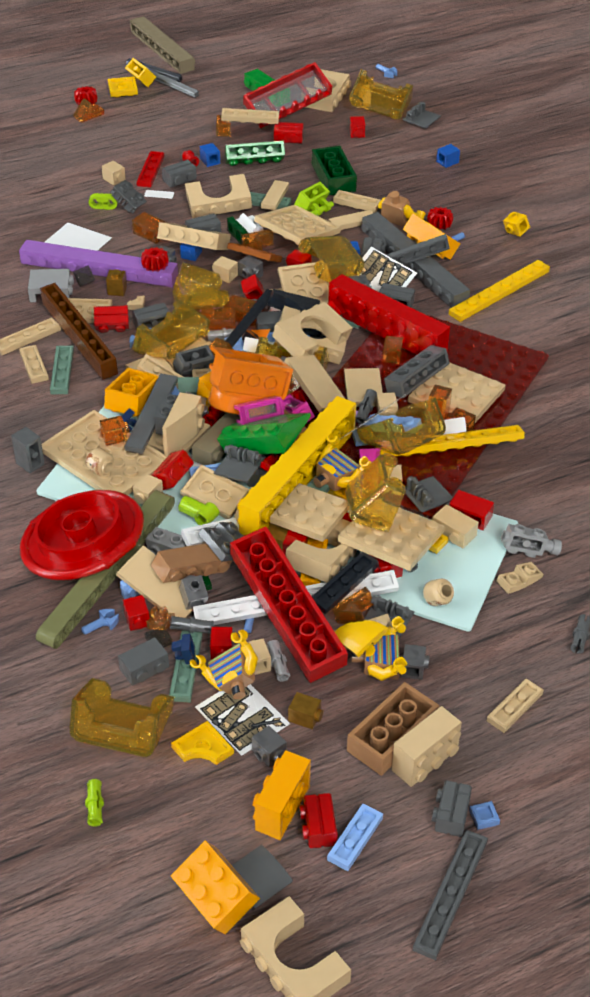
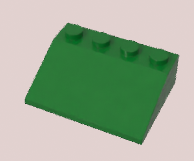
(265, 435)

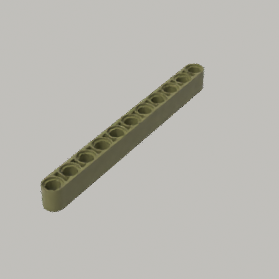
(90, 588)

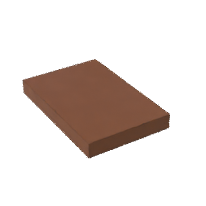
(254, 252)

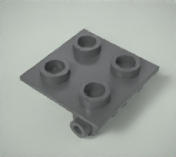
(420, 116)
(126, 190)
(239, 463)
(426, 493)
(382, 607)

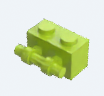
(313, 197)

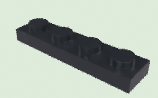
(345, 582)

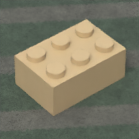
(426, 746)

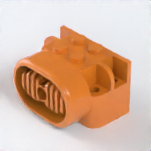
(246, 377)

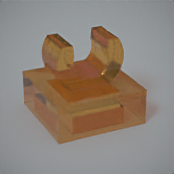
(160, 620)

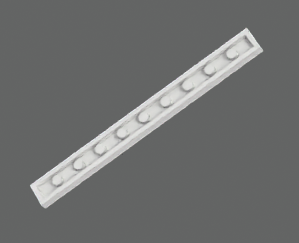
(250, 607)

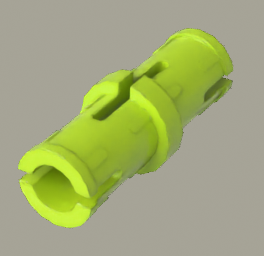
(94, 802)

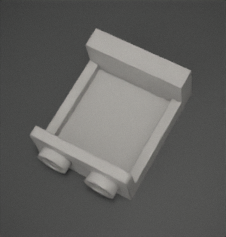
(44, 277)

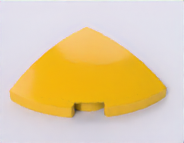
(360, 635)

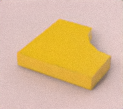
(203, 743)

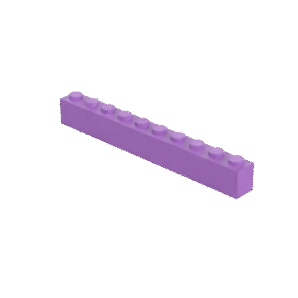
(99, 262)

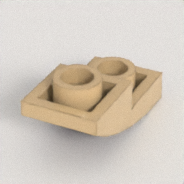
(521, 577)

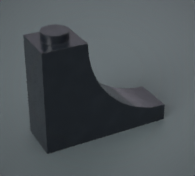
(279, 299)

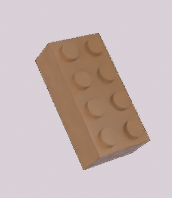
(397, 715)

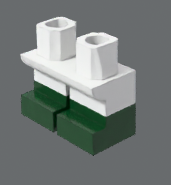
(242, 226)

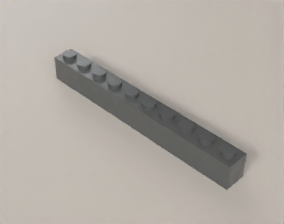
(428, 270)

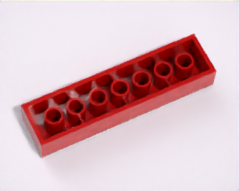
(387, 316)
(288, 604)

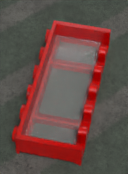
(290, 92)

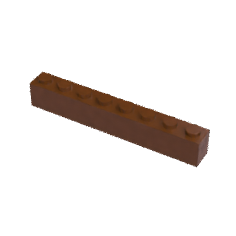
(79, 331)

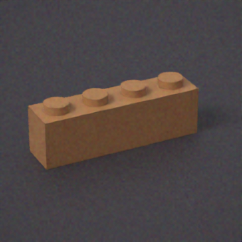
(185, 561)

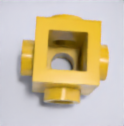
(516, 224)

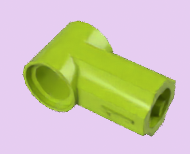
(200, 512)

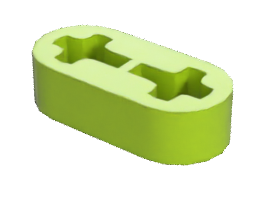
(103, 201)

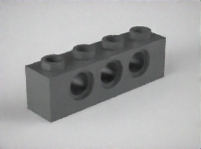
(417, 371)

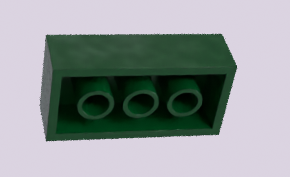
(334, 169)

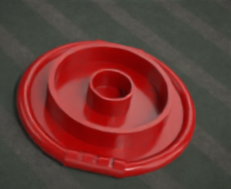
(81, 535)

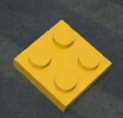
(122, 86)

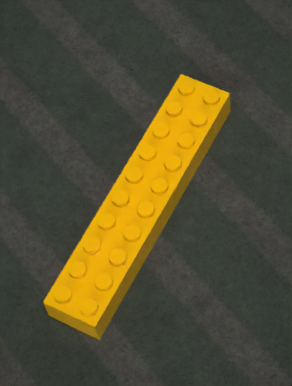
(295, 465)

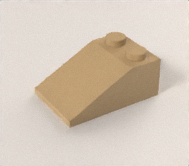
(183, 422)

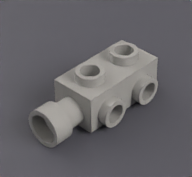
(163, 540)
(529, 541)

